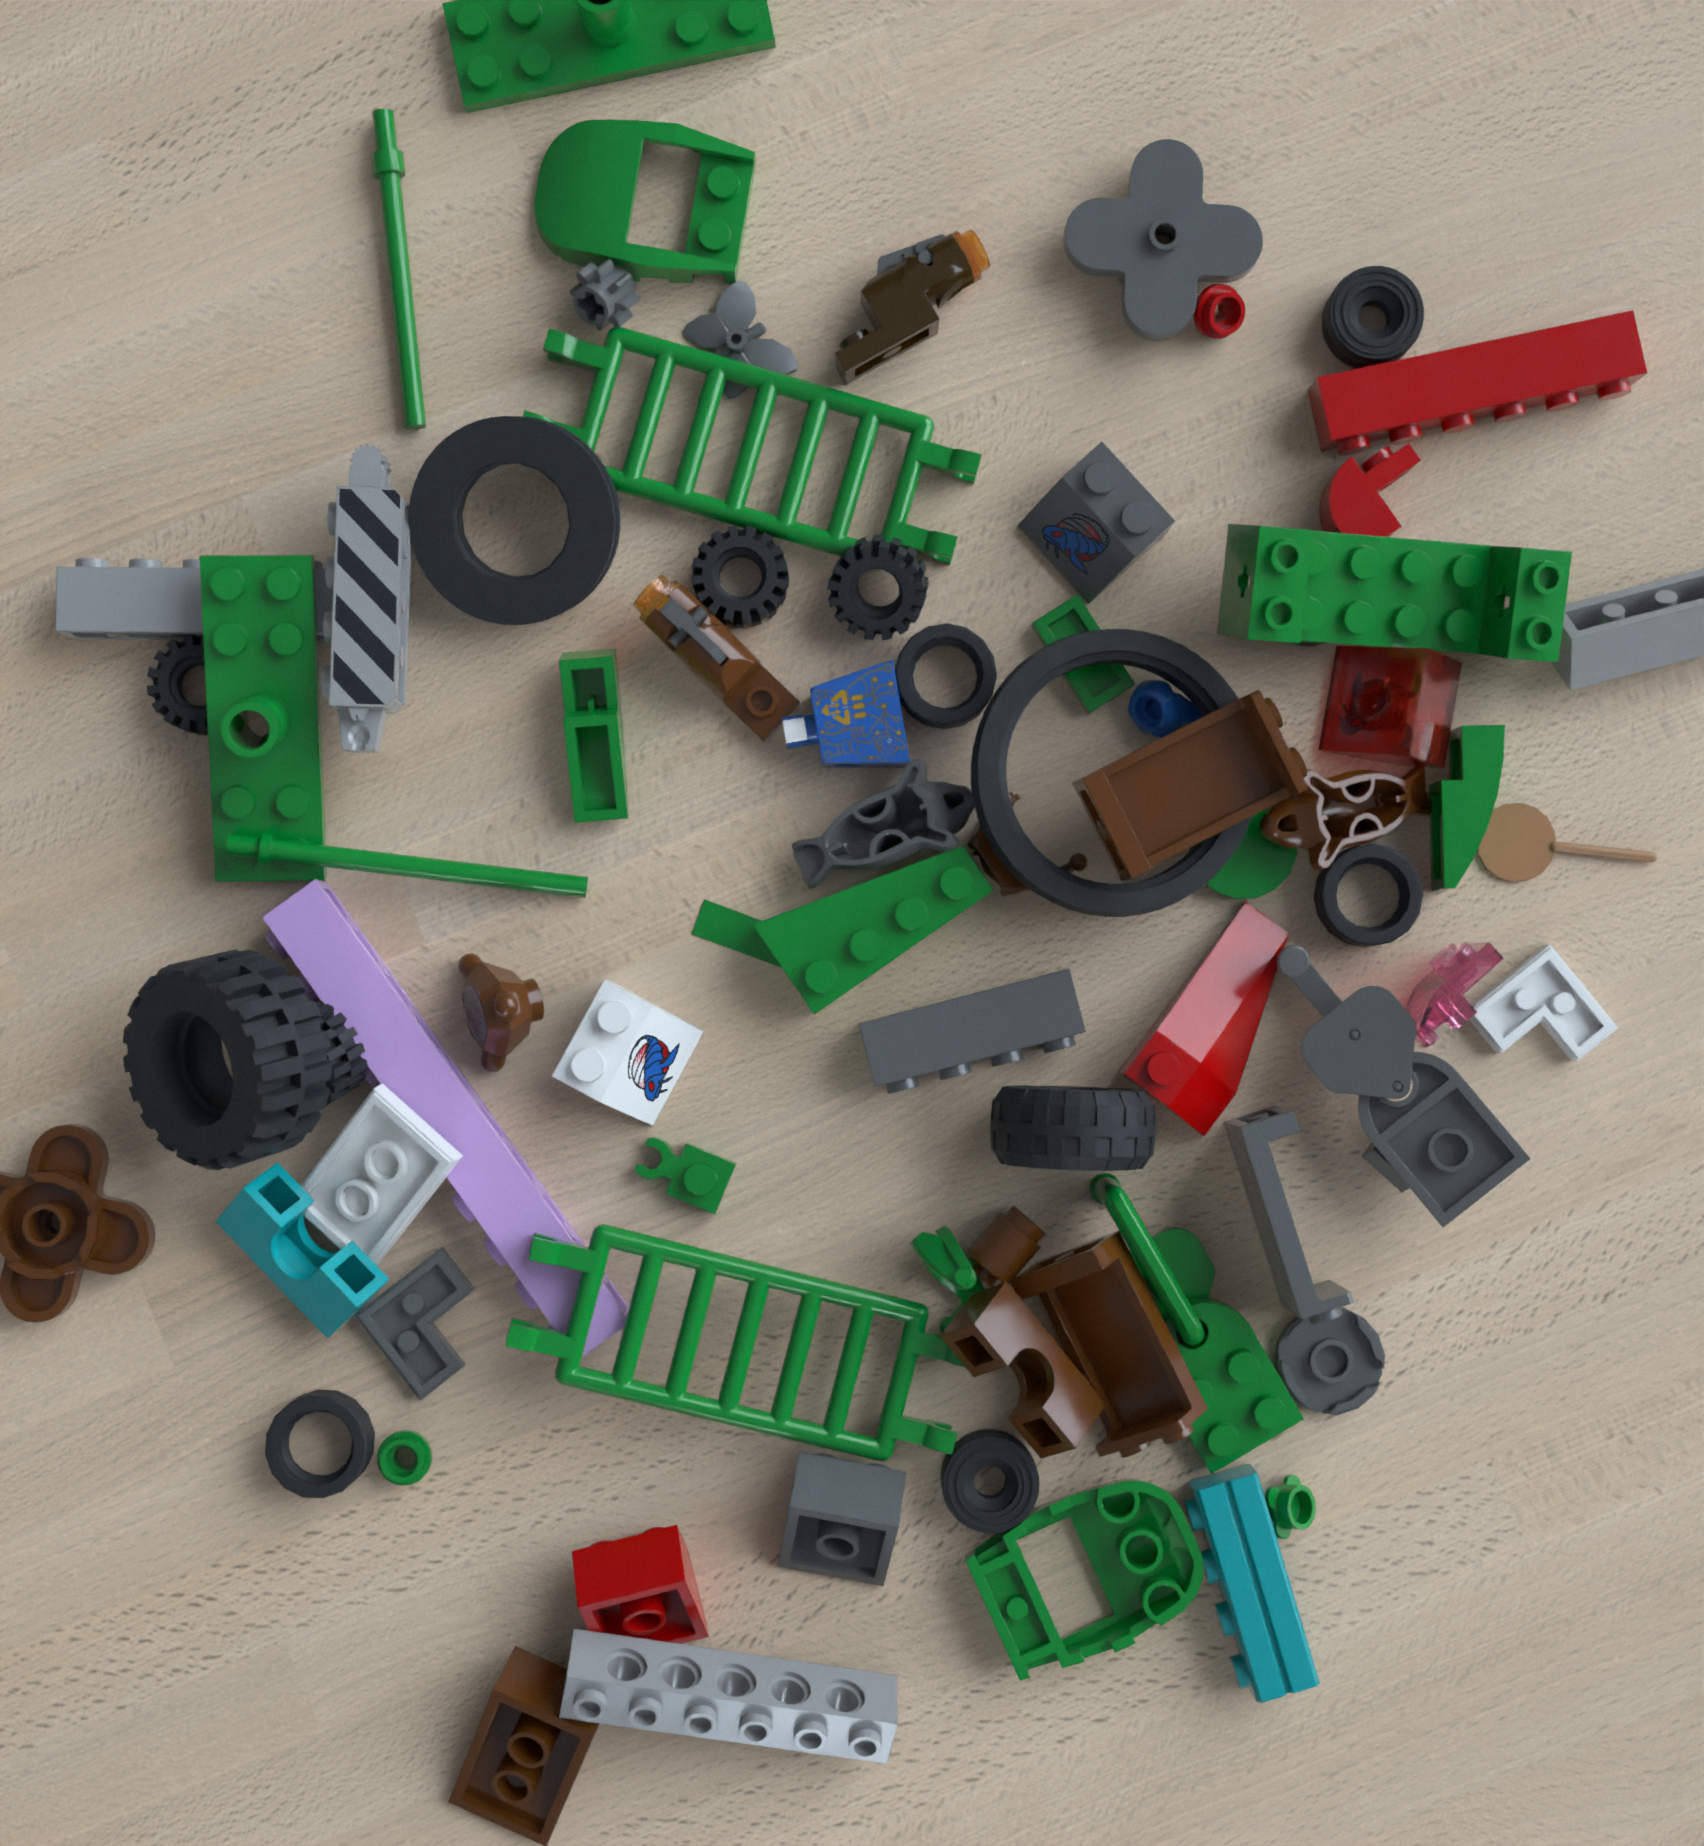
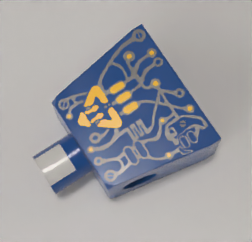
(854, 721)

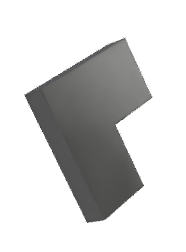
(404, 1322)

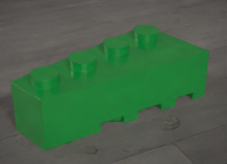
(860, 930)

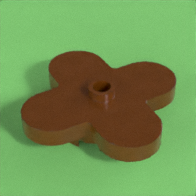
(95, 1230)

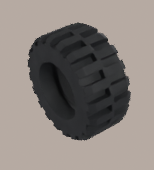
(272, 1050)

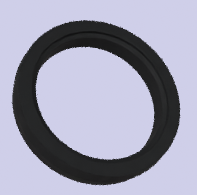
(990, 790)

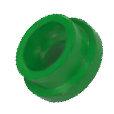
(393, 1469)

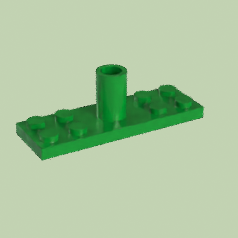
(553, 47)
(265, 661)

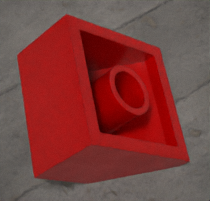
(640, 1587)

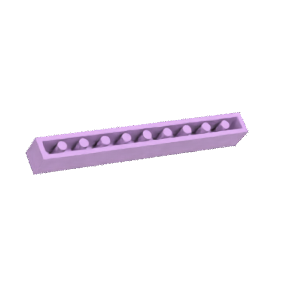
(413, 1064)

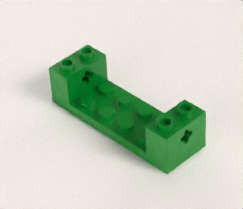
(1392, 592)

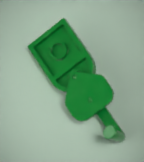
(1225, 1358)

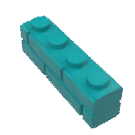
(1253, 1583)

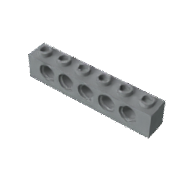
(730, 1696)

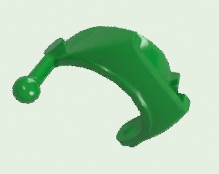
(948, 1264)

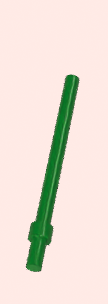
(389, 169)

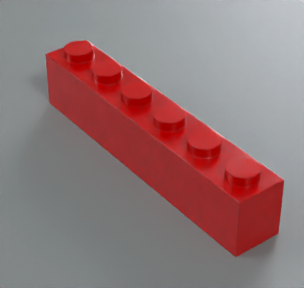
(1477, 382)

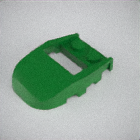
(591, 188)
(1137, 1551)

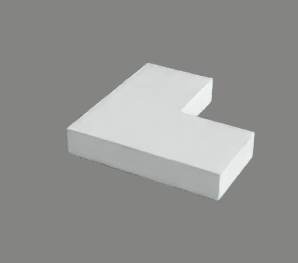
(1546, 993)

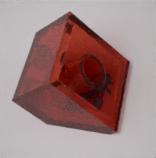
(1391, 705)

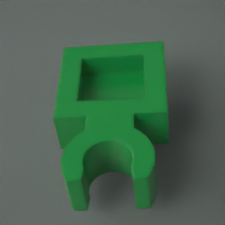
(695, 1176)

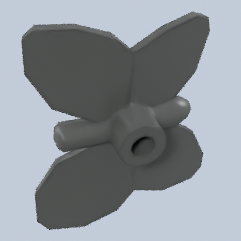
(731, 338)

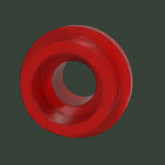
(1230, 311)

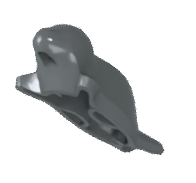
(888, 826)

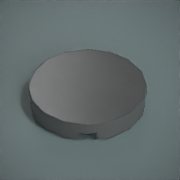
(1330, 1363)

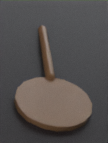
(1523, 843)

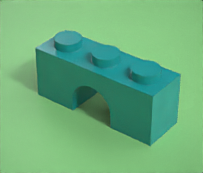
(271, 1230)

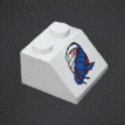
(628, 1053)

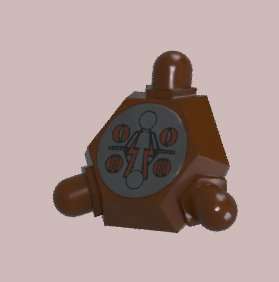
(498, 1008)

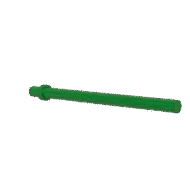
(269, 849)

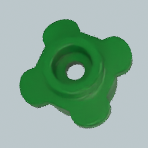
(1290, 1506)

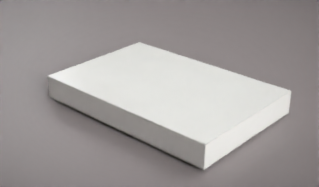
(377, 1175)

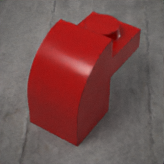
(1352, 497)

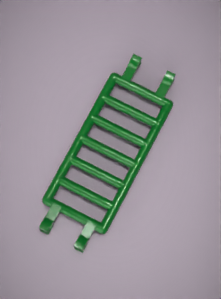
(769, 384)
(726, 1410)

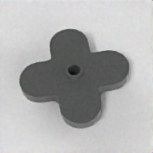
(1157, 278)

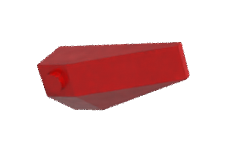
(1205, 1033)

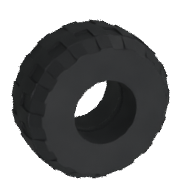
(1072, 1128)

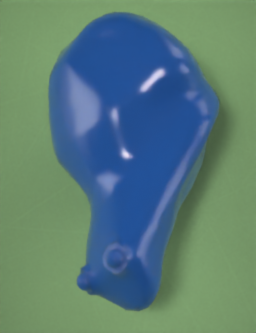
(1159, 709)

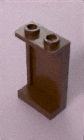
(1191, 784)
(1117, 1343)

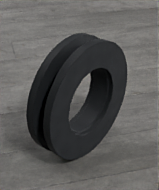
(439, 528)

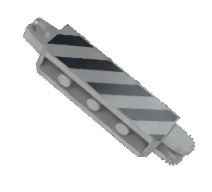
(369, 602)

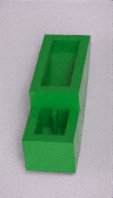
(594, 735)
(1464, 802)

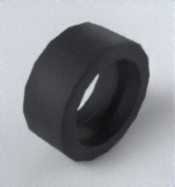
(956, 637)
(1408, 887)
(288, 1471)

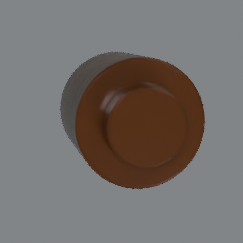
(1005, 1247)

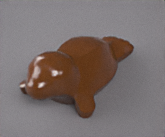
(1344, 811)

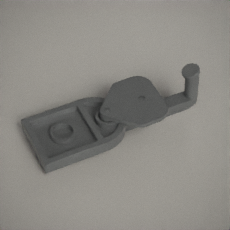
(1436, 1137)

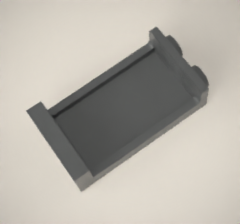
(1273, 1218)

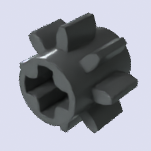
(604, 295)

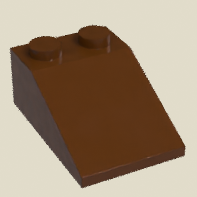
(523, 1752)

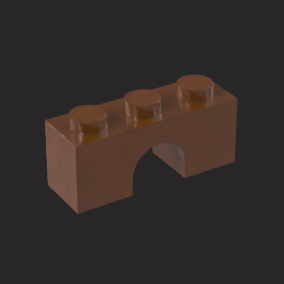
(1054, 1397)

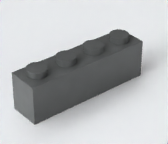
(973, 1028)

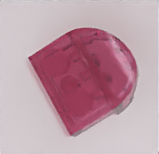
(1440, 993)

